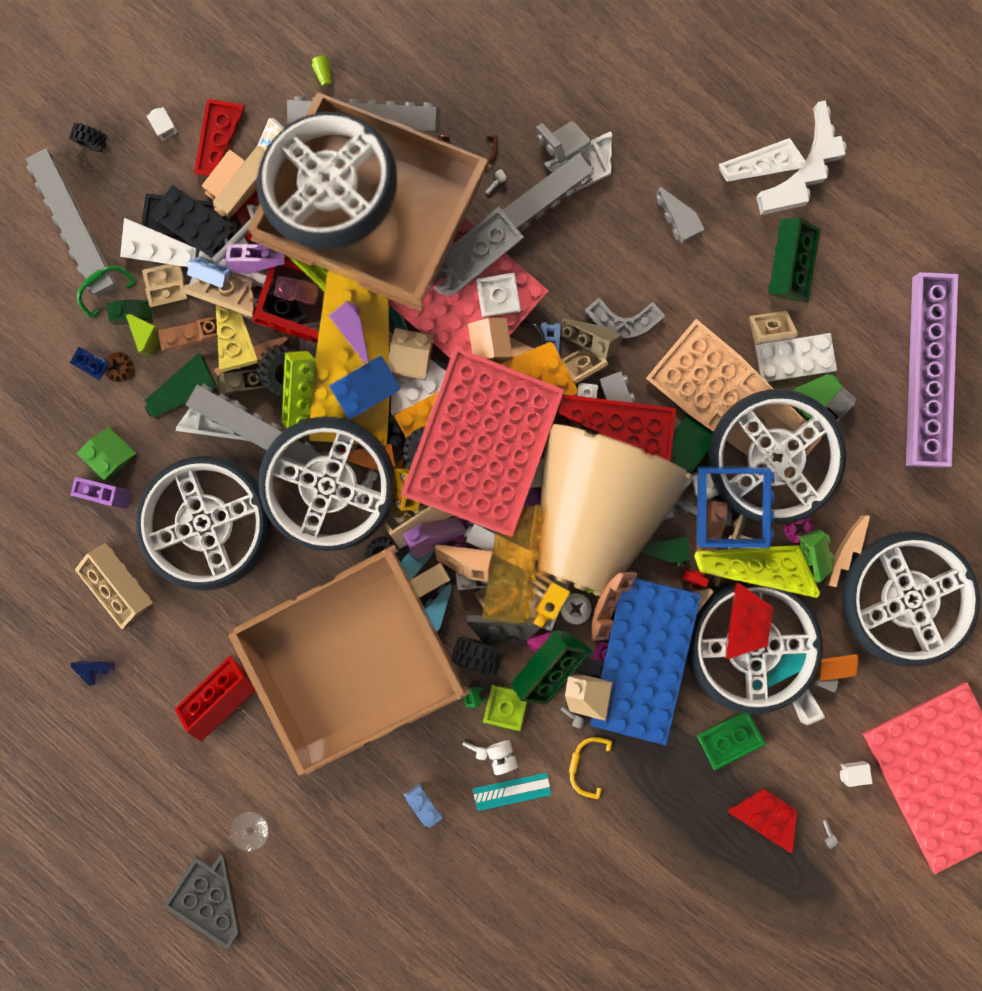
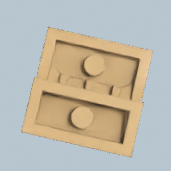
(164, 284)

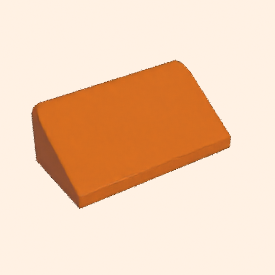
(838, 667)

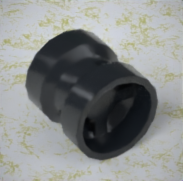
(396, 437)

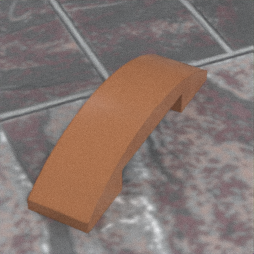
(607, 603)

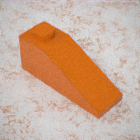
(364, 458)

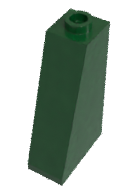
(179, 387)

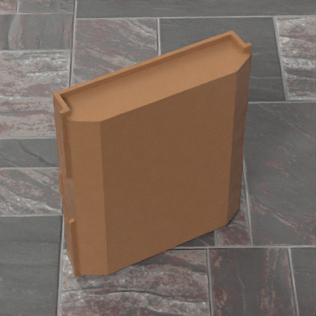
(415, 237)
(347, 662)

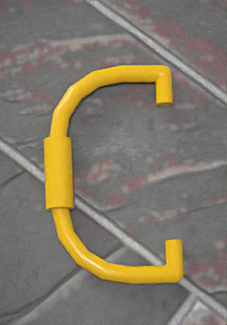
(574, 765)

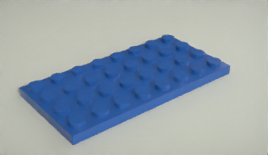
(647, 659)

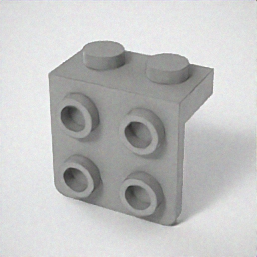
(564, 141)

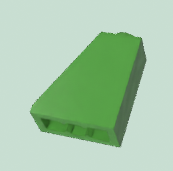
(821, 389)

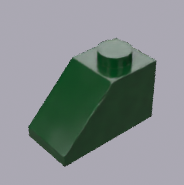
(119, 309)

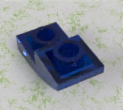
(89, 363)

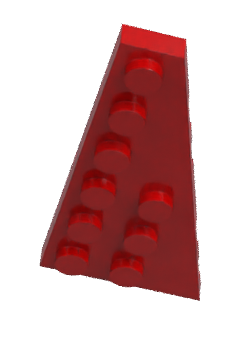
(630, 423)

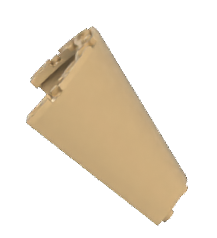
(600, 505)

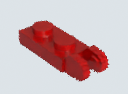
(694, 578)

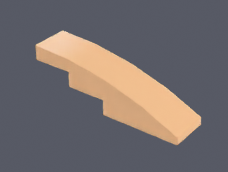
(851, 544)

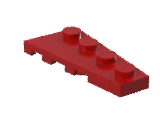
(216, 133)

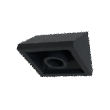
(283, 308)

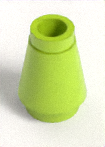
(322, 69)

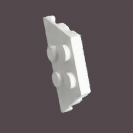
(597, 157)
(414, 389)
(198, 423)

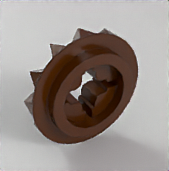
(126, 369)

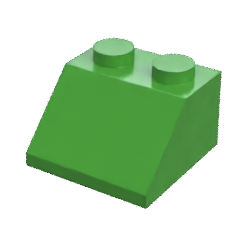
(107, 454)
(817, 553)

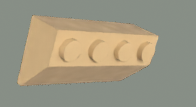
(401, 521)
(113, 585)

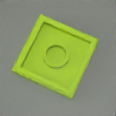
(504, 708)

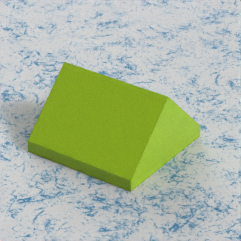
(144, 335)

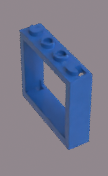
(767, 514)

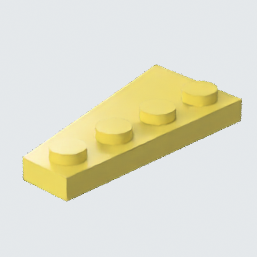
(233, 340)

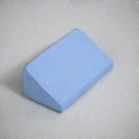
(209, 271)

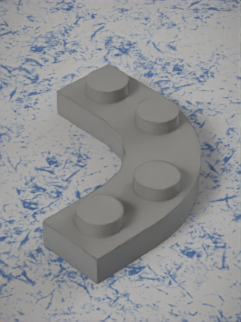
(628, 327)

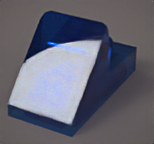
(88, 669)

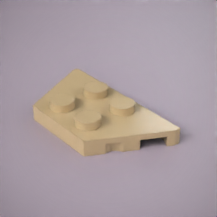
(234, 295)

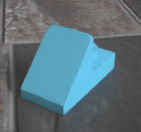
(412, 565)

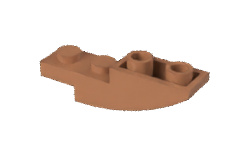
(188, 334)

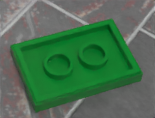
(730, 739)

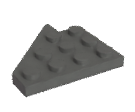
(206, 900)

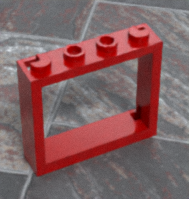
(277, 322)

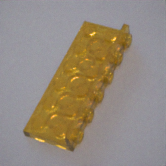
(514, 570)

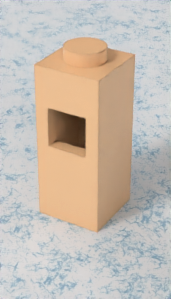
(222, 174)

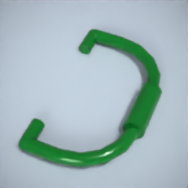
(93, 278)

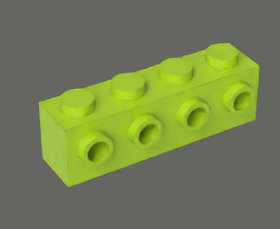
(297, 387)

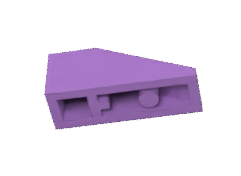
(251, 258)
(350, 325)
(101, 493)
(424, 537)

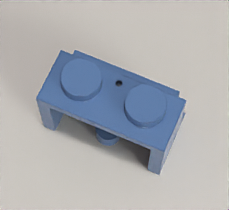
(423, 806)

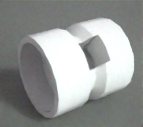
(499, 751)

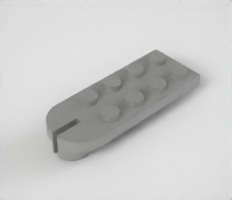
(477, 252)

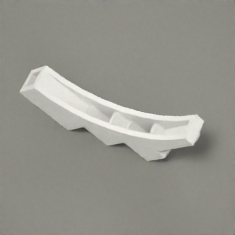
(824, 149)

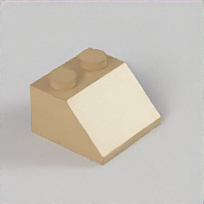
(410, 353)

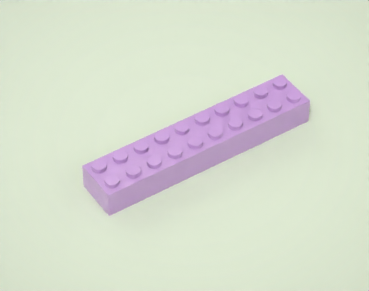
(932, 370)

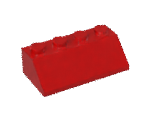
(214, 699)

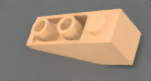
(468, 562)

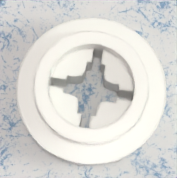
(576, 618)

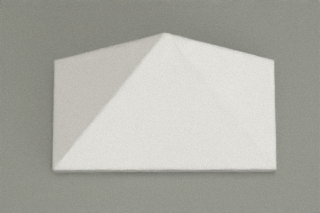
(808, 709)

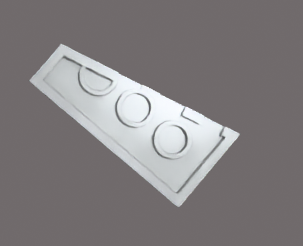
(153, 246)

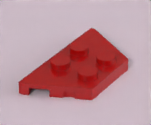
(748, 623)
(769, 817)

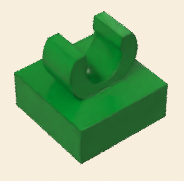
(473, 699)

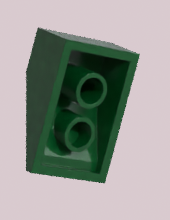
(690, 443)

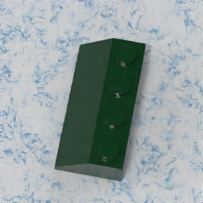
(794, 260)
(550, 668)

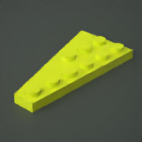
(770, 567)

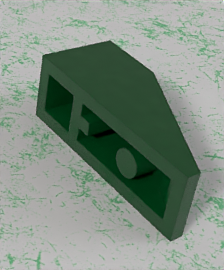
(671, 550)

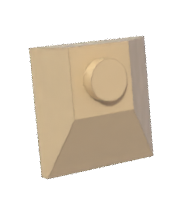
(588, 696)

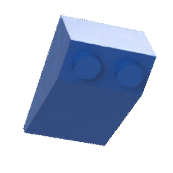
(365, 387)

